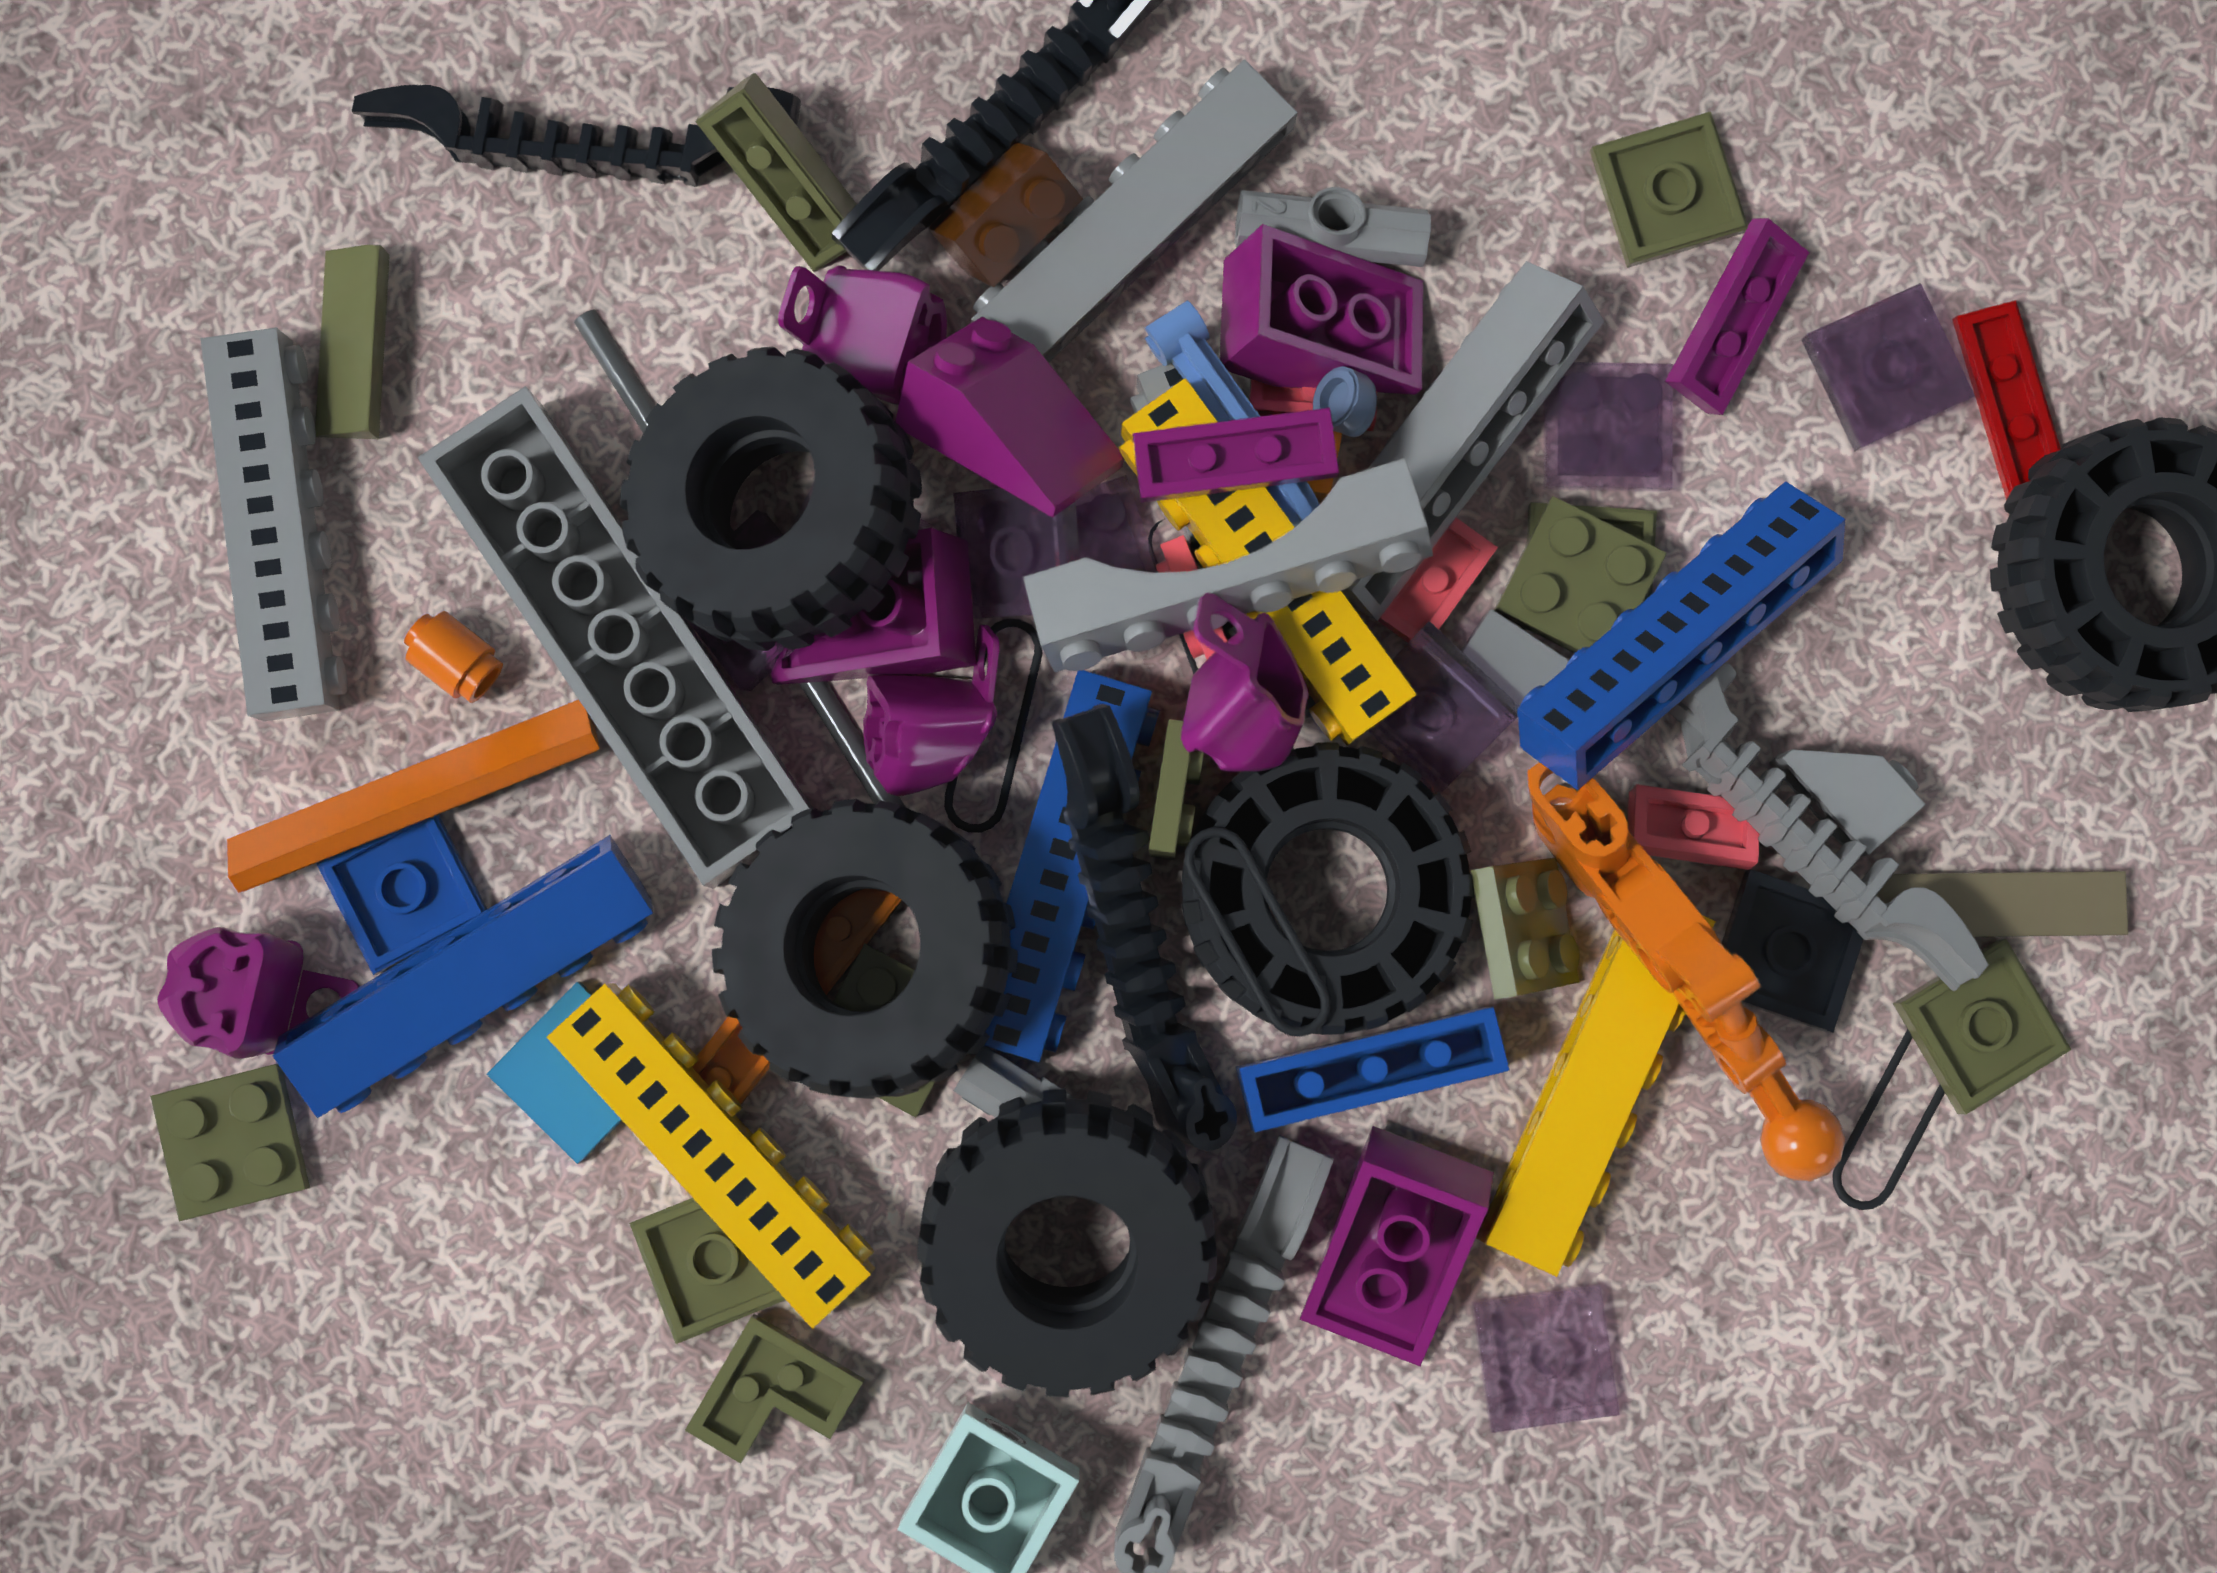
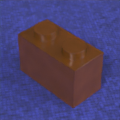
(1005, 213)

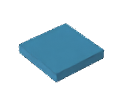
(551, 1088)

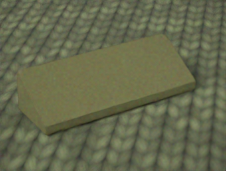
(779, 168)
(352, 342)

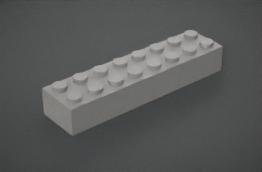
(613, 638)

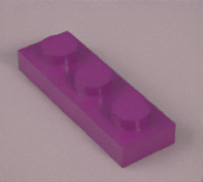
(1737, 316)
(1235, 455)

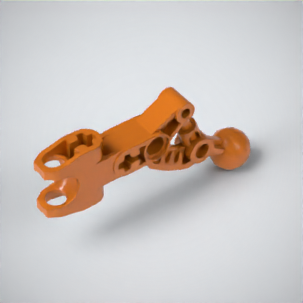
(1686, 959)

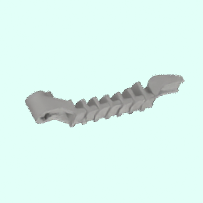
(1912, 919)
(1184, 1434)

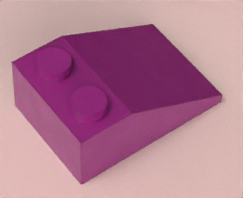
(1308, 308)
(1006, 417)
(912, 631)
(1398, 1245)

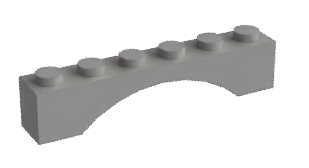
(1358, 530)

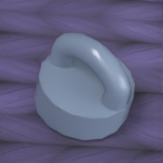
(1350, 400)

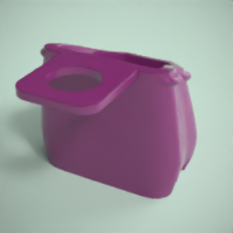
(866, 323)
(1246, 696)
(929, 727)
(239, 990)

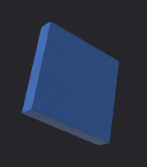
(402, 891)

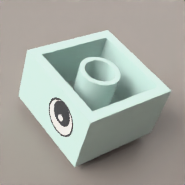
(989, 1496)

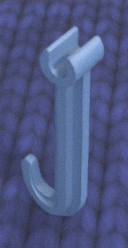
(1182, 340)

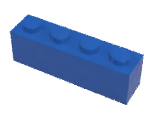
(1372, 1068)

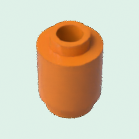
(452, 656)

